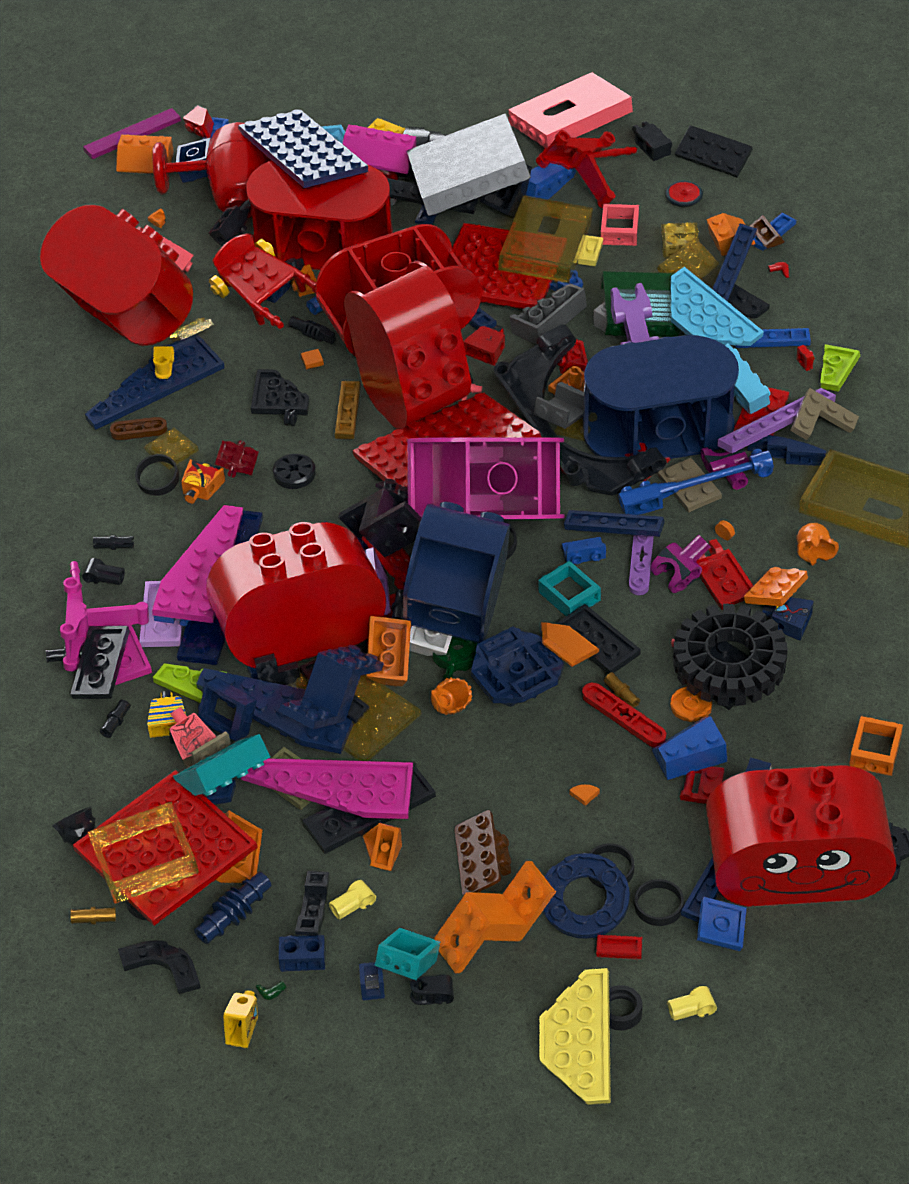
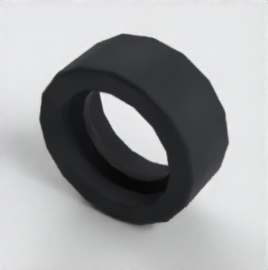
(625, 1022)

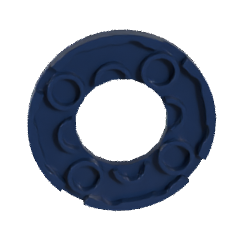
(597, 868)

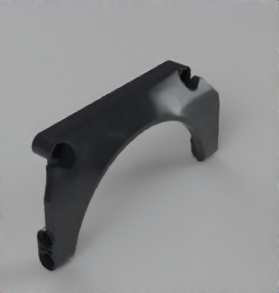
(527, 379)

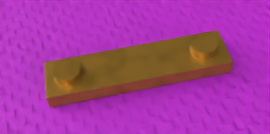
(347, 410)

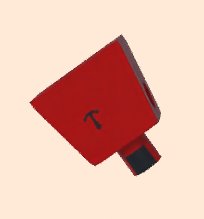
(485, 344)

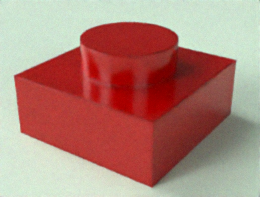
(805, 357)

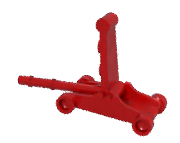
(583, 157)

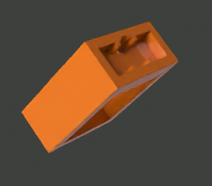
(880, 763)

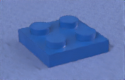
(721, 924)

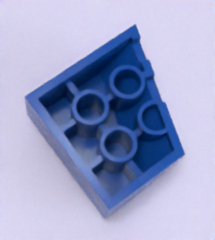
(691, 749)

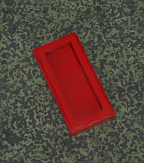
(619, 946)

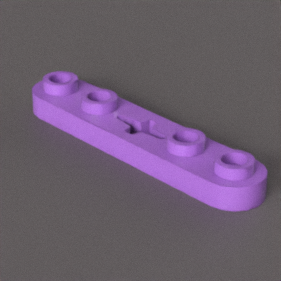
(640, 571)

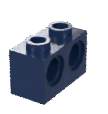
(302, 956)

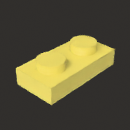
(590, 250)

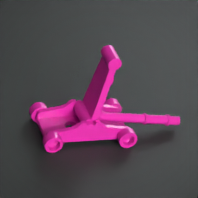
(80, 618)

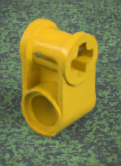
(163, 361)

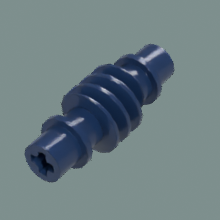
(232, 905)

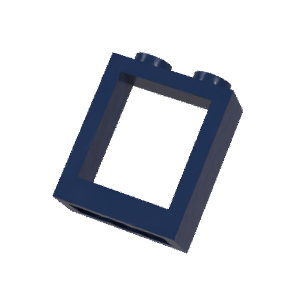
(244, 712)

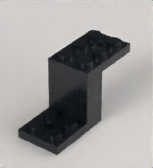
(382, 522)

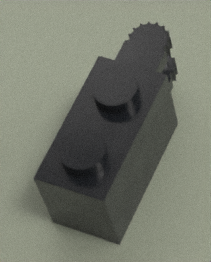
(652, 141)

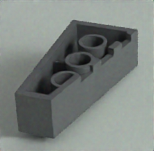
(549, 313)

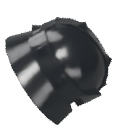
(76, 825)

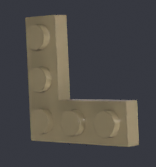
(818, 405)

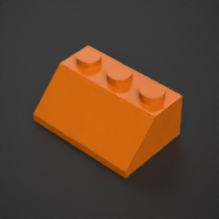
(135, 152)
(390, 643)
(248, 866)

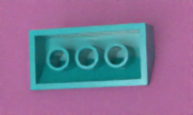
(224, 766)

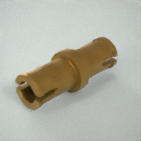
(621, 690)
(93, 915)

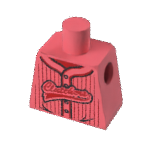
(189, 732)

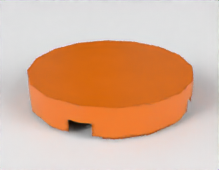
(686, 708)

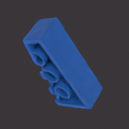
(548, 180)

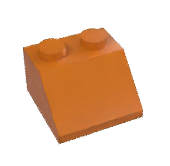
(722, 230)

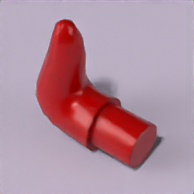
(780, 266)

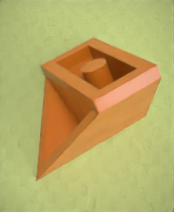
(383, 845)

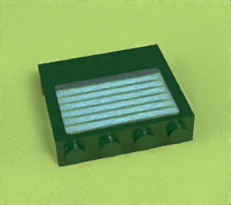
(659, 292)

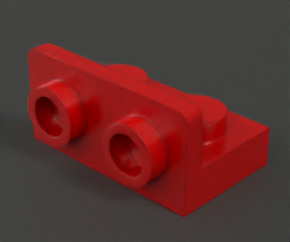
(574, 357)

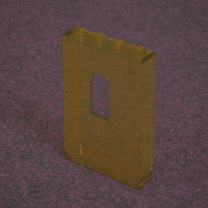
(543, 253)
(843, 489)

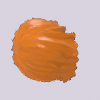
(451, 696)

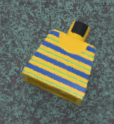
(159, 714)

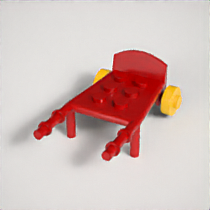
(254, 274)

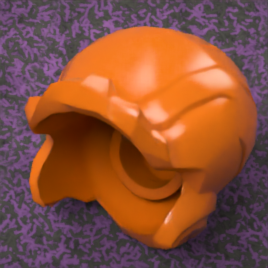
(815, 543)

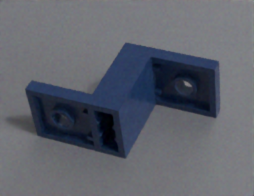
(331, 687)

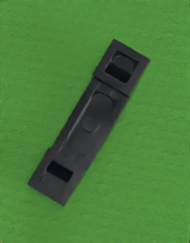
(313, 904)

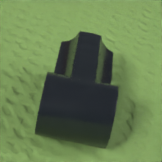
(98, 571)

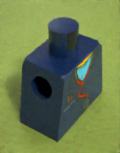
(792, 616)

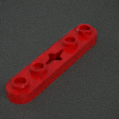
(635, 722)

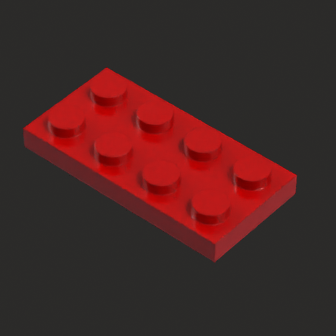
(777, 400)

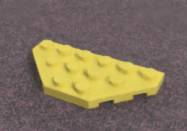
(578, 1037)

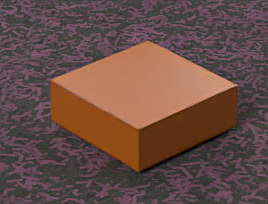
(312, 359)

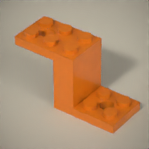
(494, 916)

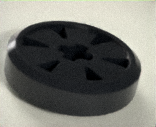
(302, 471)

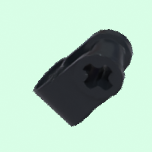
(433, 990)

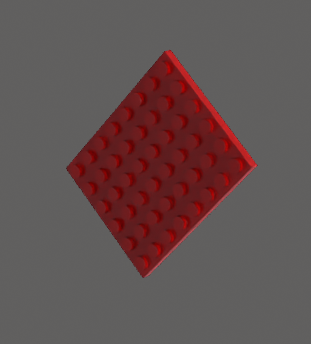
(469, 418)

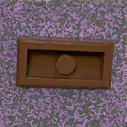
(767, 233)

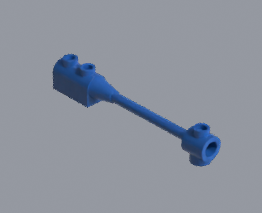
(650, 496)

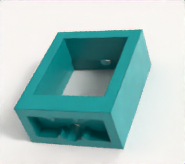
(590, 595)
(400, 951)

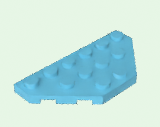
(705, 313)

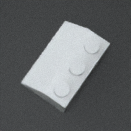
(427, 642)

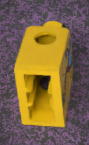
(242, 1008)

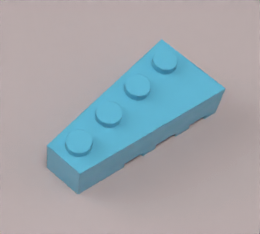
(748, 388)

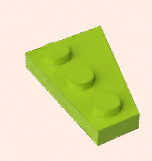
(837, 366)
(180, 680)

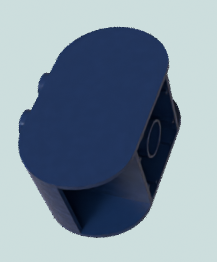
(660, 394)
(455, 571)

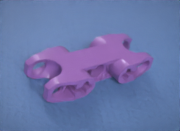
(632, 314)

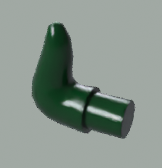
(273, 992)

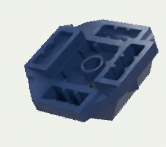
(515, 667)

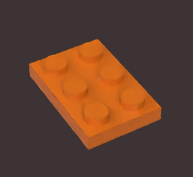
(776, 586)

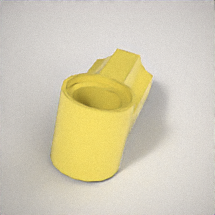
(358, 896)
(698, 1002)

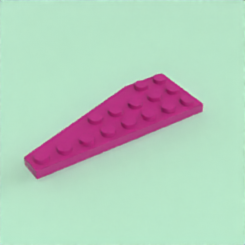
(355, 787)

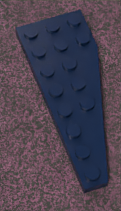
(191, 363)
(269, 698)

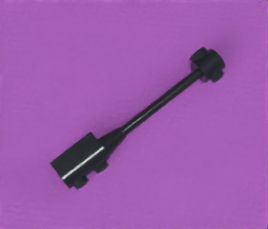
(231, 223)

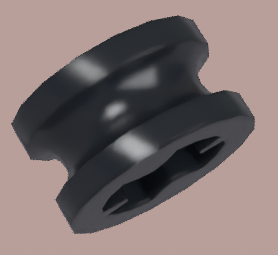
(290, 417)

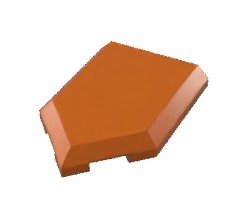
(567, 643)

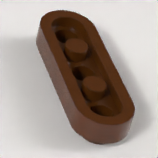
(138, 428)

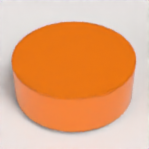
(725, 530)

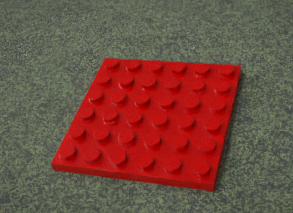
(479, 251)
(210, 833)

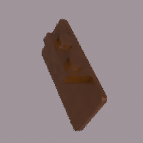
(481, 853)

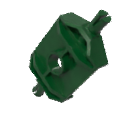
(456, 659)

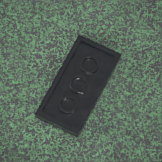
(713, 151)
(613, 647)
(100, 662)

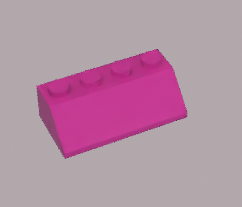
(380, 148)

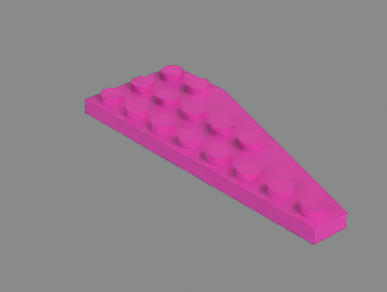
(183, 588)

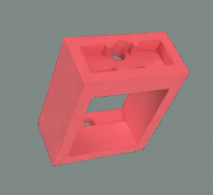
(627, 236)

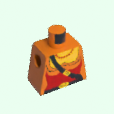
(201, 480)

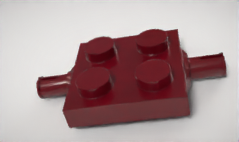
(236, 458)

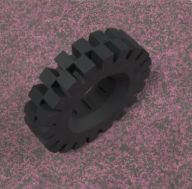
(737, 680)

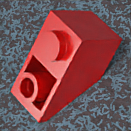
(199, 122)

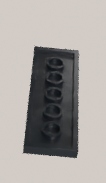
(336, 827)

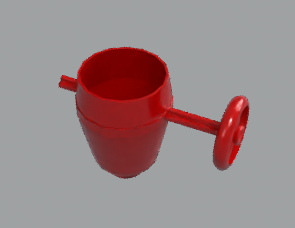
(228, 166)

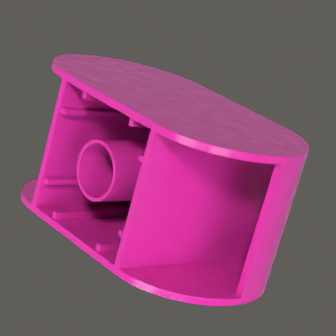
(486, 475)

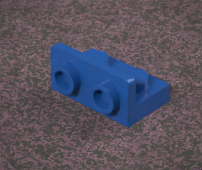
(584, 550)

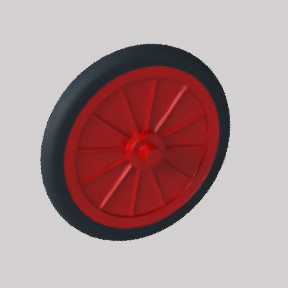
(684, 193)

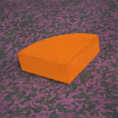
(157, 218)
(584, 793)

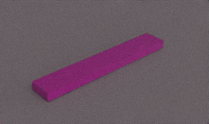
(141, 128)

